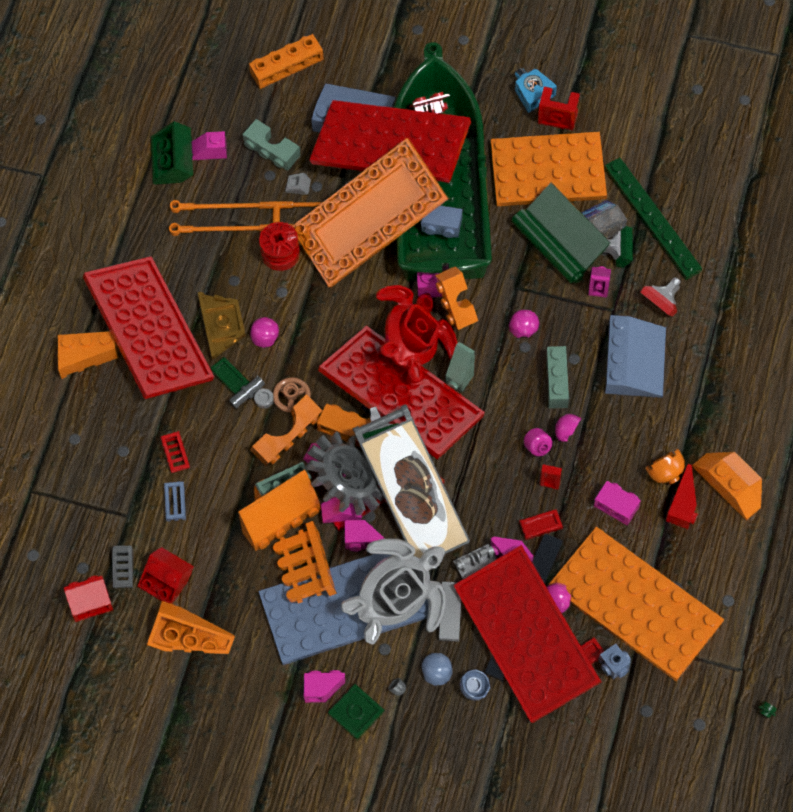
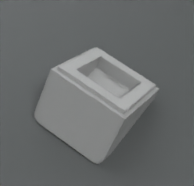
(298, 184)

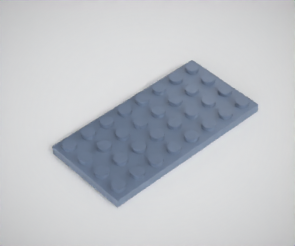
(319, 621)

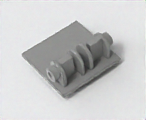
(475, 561)

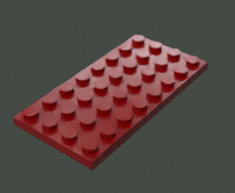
(363, 133)
(148, 327)
(378, 382)
(527, 634)

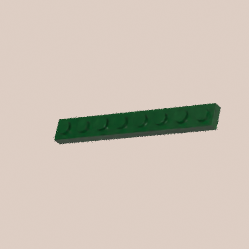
(653, 218)

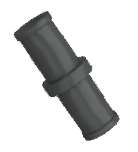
(247, 392)

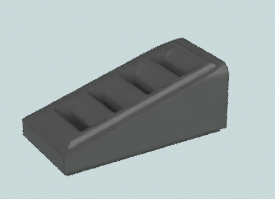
(123, 550)

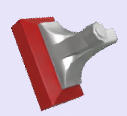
(663, 296)

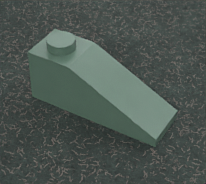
(461, 367)
(274, 481)

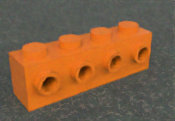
(286, 61)

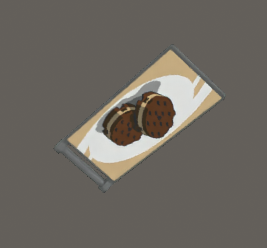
(411, 484)

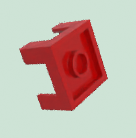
(557, 113)

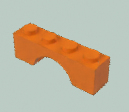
(269, 447)

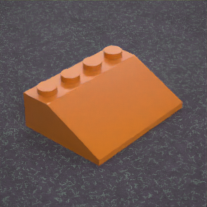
(279, 511)

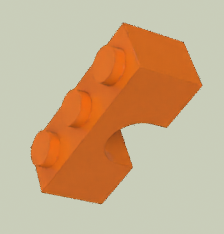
(450, 284)

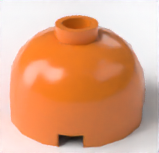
(667, 468)

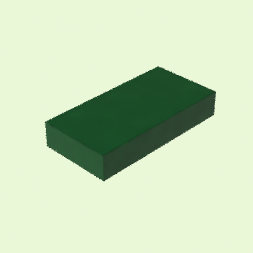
(229, 375)

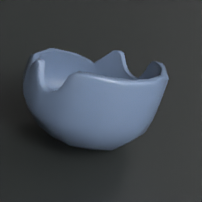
(437, 669)
(474, 685)

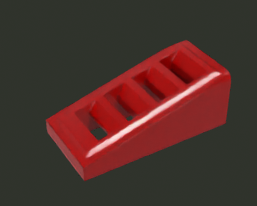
(171, 437)

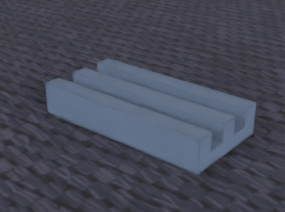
(176, 516)

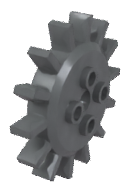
(360, 481)

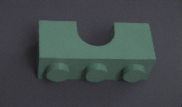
(281, 154)
(557, 377)

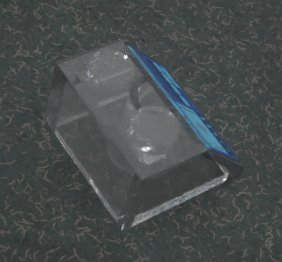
(606, 218)

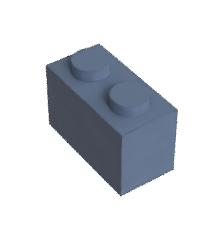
(443, 221)

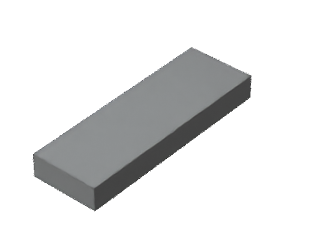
(451, 617)

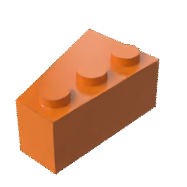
(84, 350)

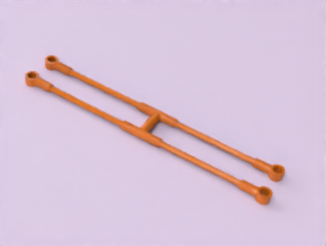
(275, 205)

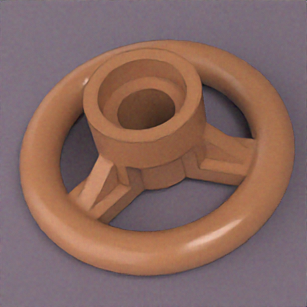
(289, 387)

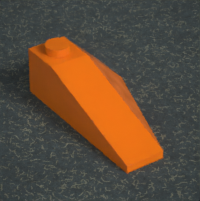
(185, 631)

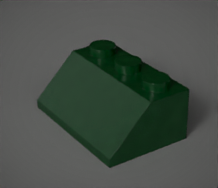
(172, 154)

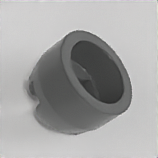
(397, 687)

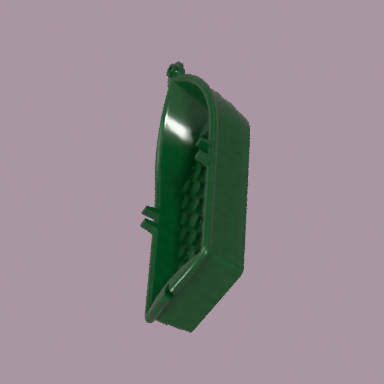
(468, 184)

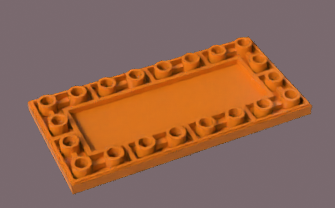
(369, 212)

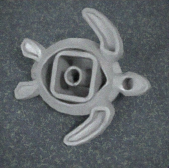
(398, 588)

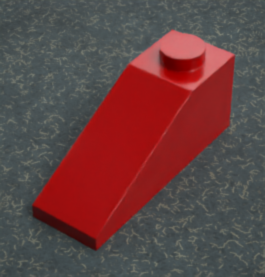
(684, 503)

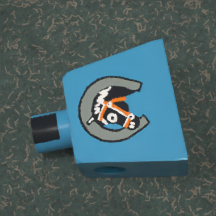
(530, 87)

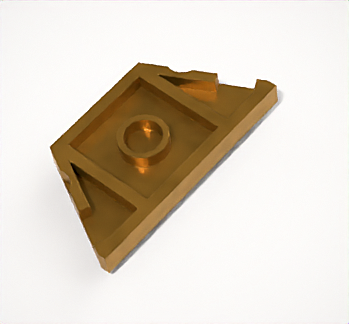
(222, 322)

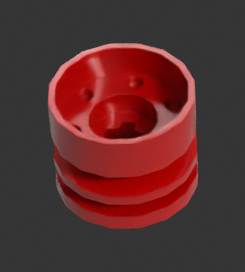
(279, 246)

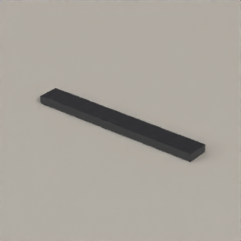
(543, 563)

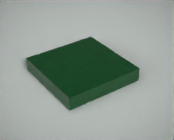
(356, 712)

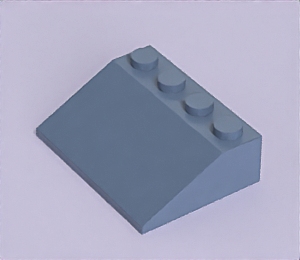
(345, 94)
(635, 357)

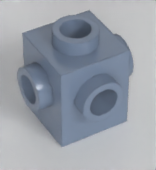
(615, 662)

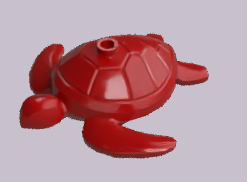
(412, 331)

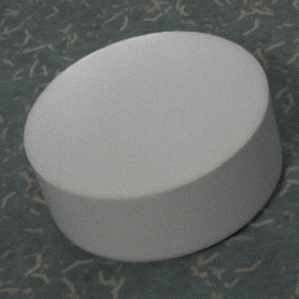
(263, 398)

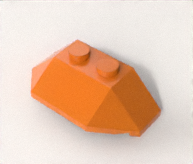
(732, 480)

